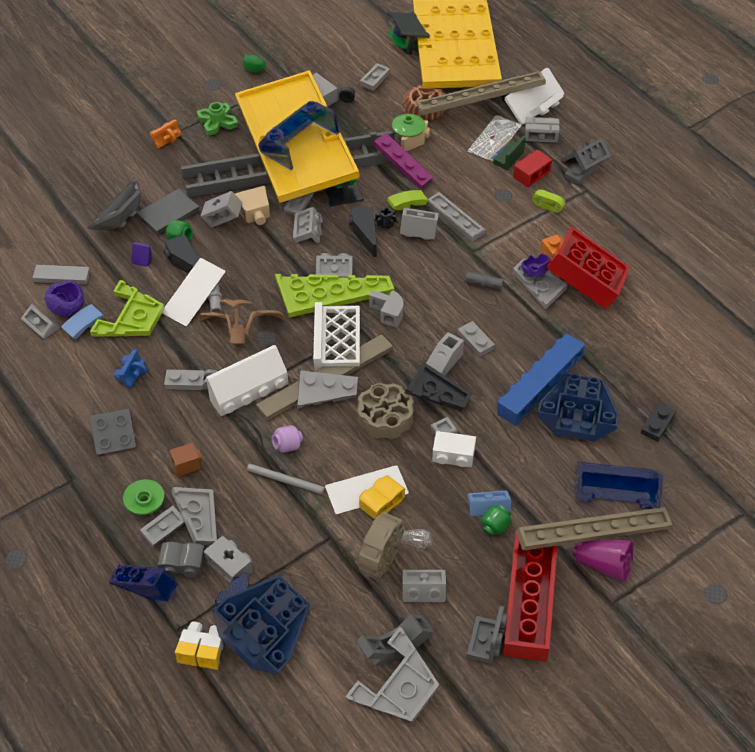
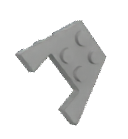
(407, 687)

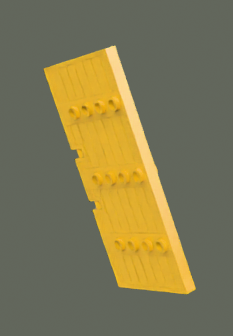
(459, 45)
(316, 153)

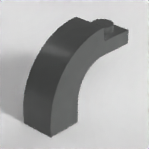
(382, 653)

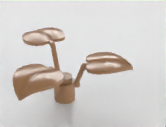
(237, 332)

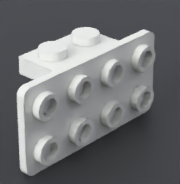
(535, 100)

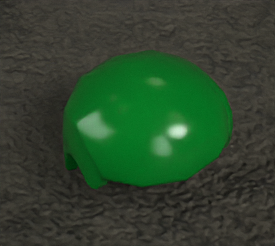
(253, 64)

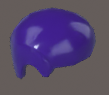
(536, 266)

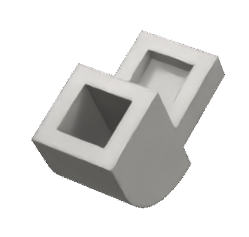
(389, 306)

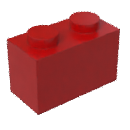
(532, 168)

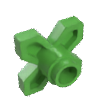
(217, 116)

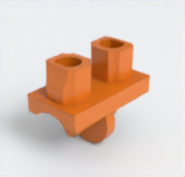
(165, 134)

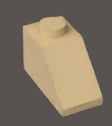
(409, 143)

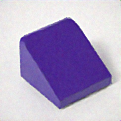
(141, 254)

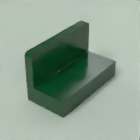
(510, 153)

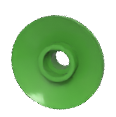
(408, 125)
(140, 491)

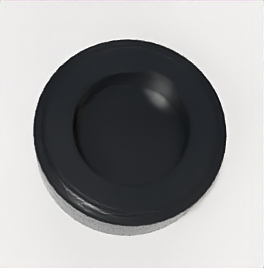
(347, 94)

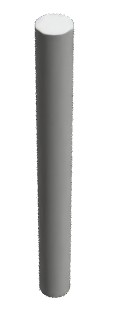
(285, 478)

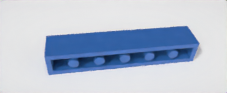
(540, 379)

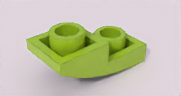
(406, 199)

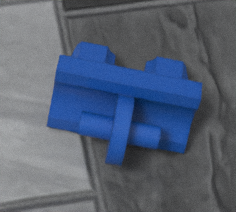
(132, 367)

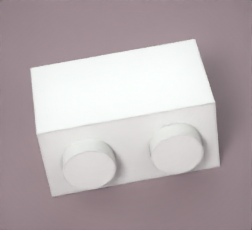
(454, 449)

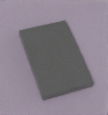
(169, 208)

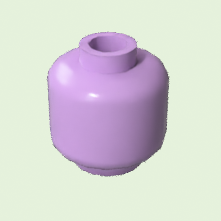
(287, 439)

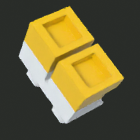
(199, 647)

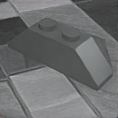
(119, 209)

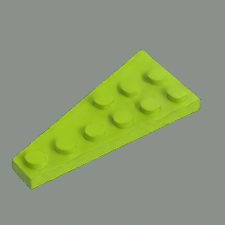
(302, 292)

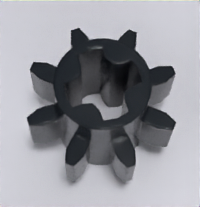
(386, 217)

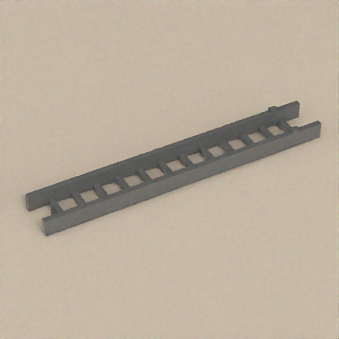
(261, 178)

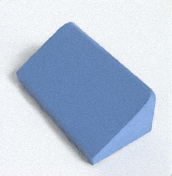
(480, 502)

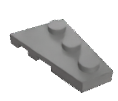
(544, 288)
(324, 387)

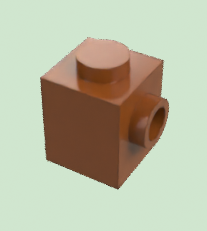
(185, 459)

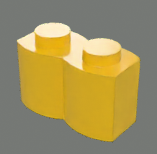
(381, 497)

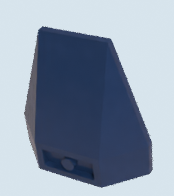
(579, 408)
(262, 623)

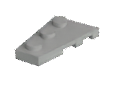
(198, 513)

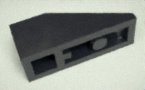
(364, 228)
(181, 253)

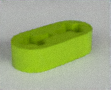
(548, 201)

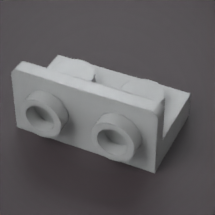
(307, 225)
(334, 265)
(424, 586)

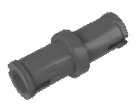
(484, 280)

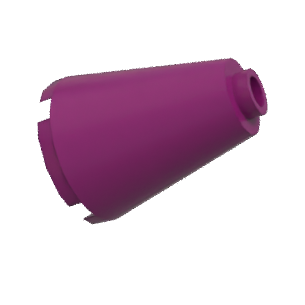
(606, 557)

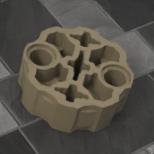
(385, 411)
(381, 544)

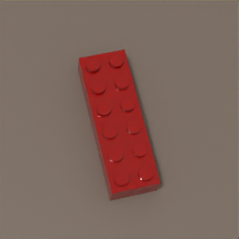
(530, 603)

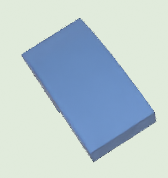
(81, 321)

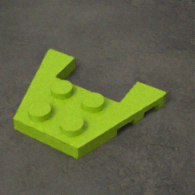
(136, 318)

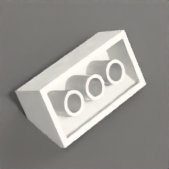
(247, 380)

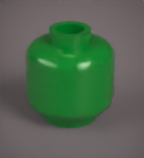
(178, 228)
(496, 520)

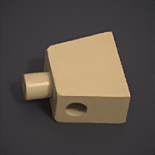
(254, 205)

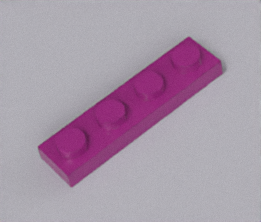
(403, 161)

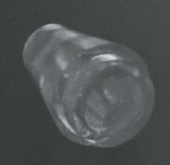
(418, 537)

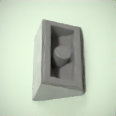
(40, 321)

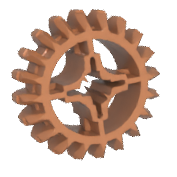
(419, 94)

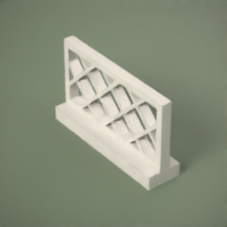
(321, 331)

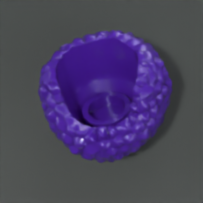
(64, 298)

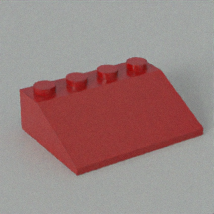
(589, 268)

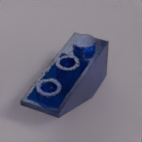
(144, 581)

